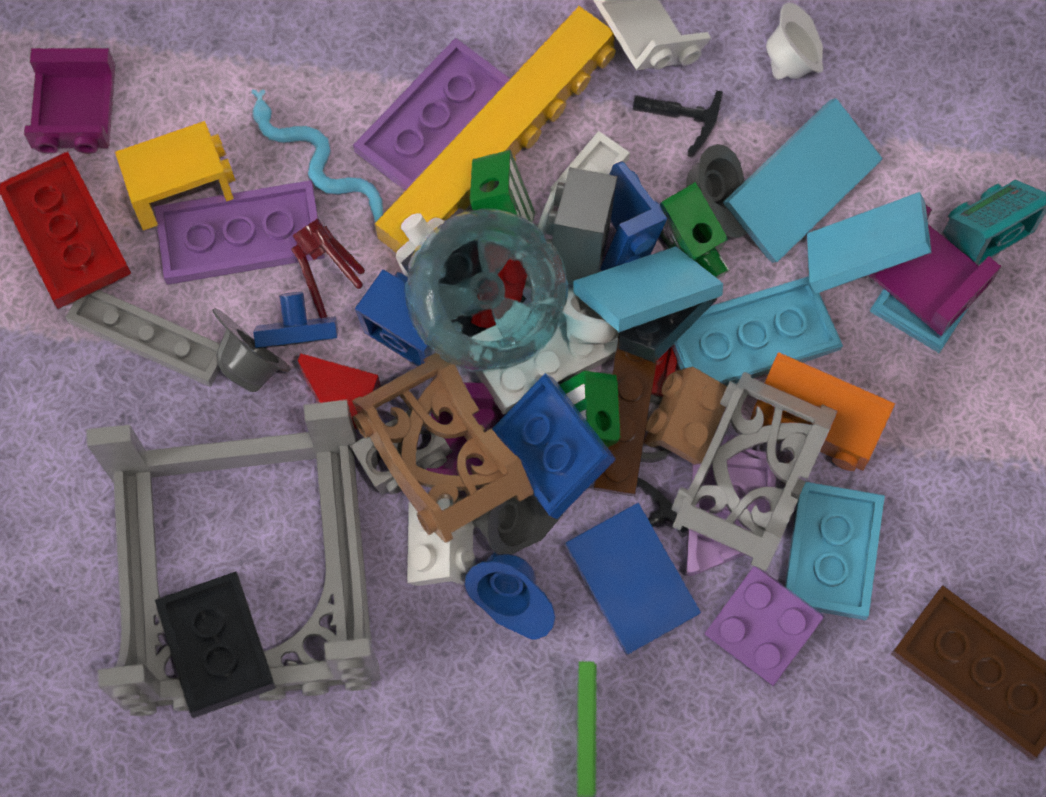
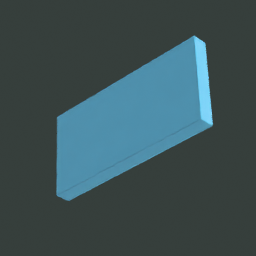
(803, 180)
(754, 328)

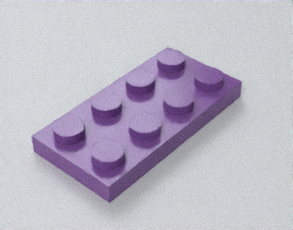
(430, 114)
(233, 236)

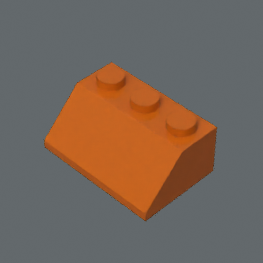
(858, 417)

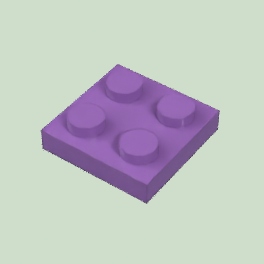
(764, 625)

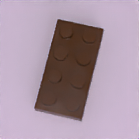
(979, 669)

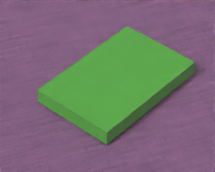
(586, 729)

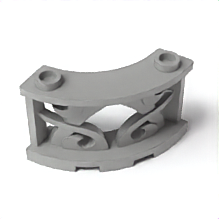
(803, 440)

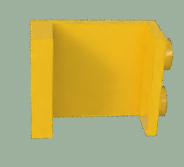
(173, 166)

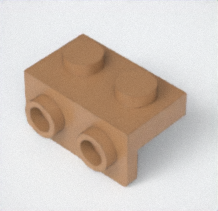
(687, 414)

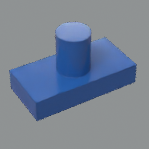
(295, 325)

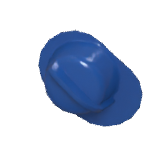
(509, 595)

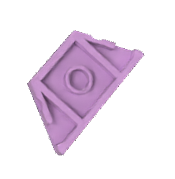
(747, 472)

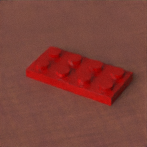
(63, 230)

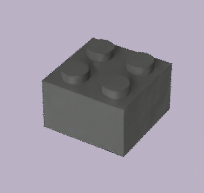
(582, 221)

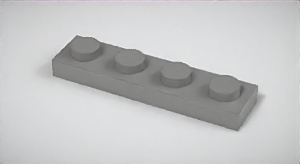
(147, 335)

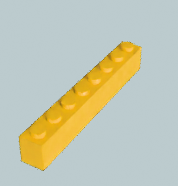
(506, 121)

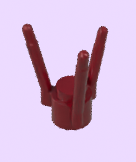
(315, 241)

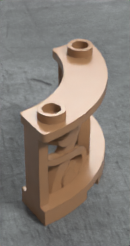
(498, 477)

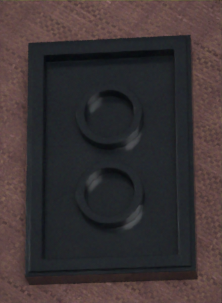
(214, 644)

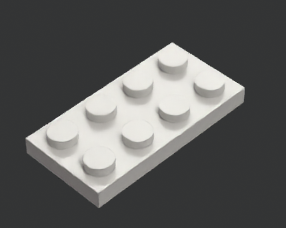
(558, 359)

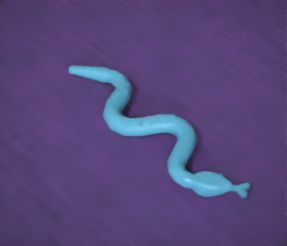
(262, 116)

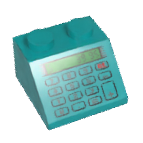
(996, 220)

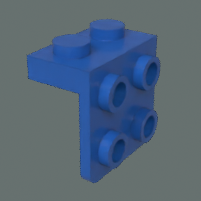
(634, 217)

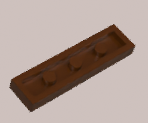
(635, 387)

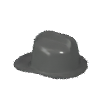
(718, 177)
(241, 360)
(515, 525)

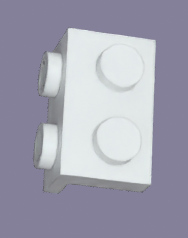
(433, 559)

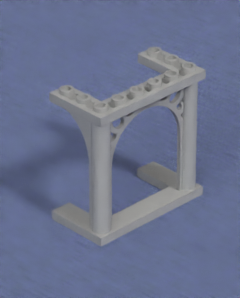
(139, 676)

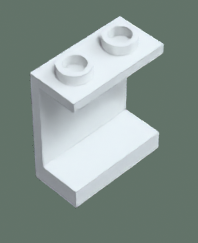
(650, 34)

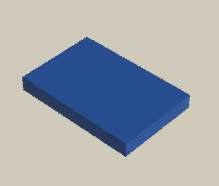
(554, 445)
(632, 578)

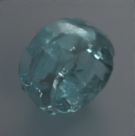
(523, 327)

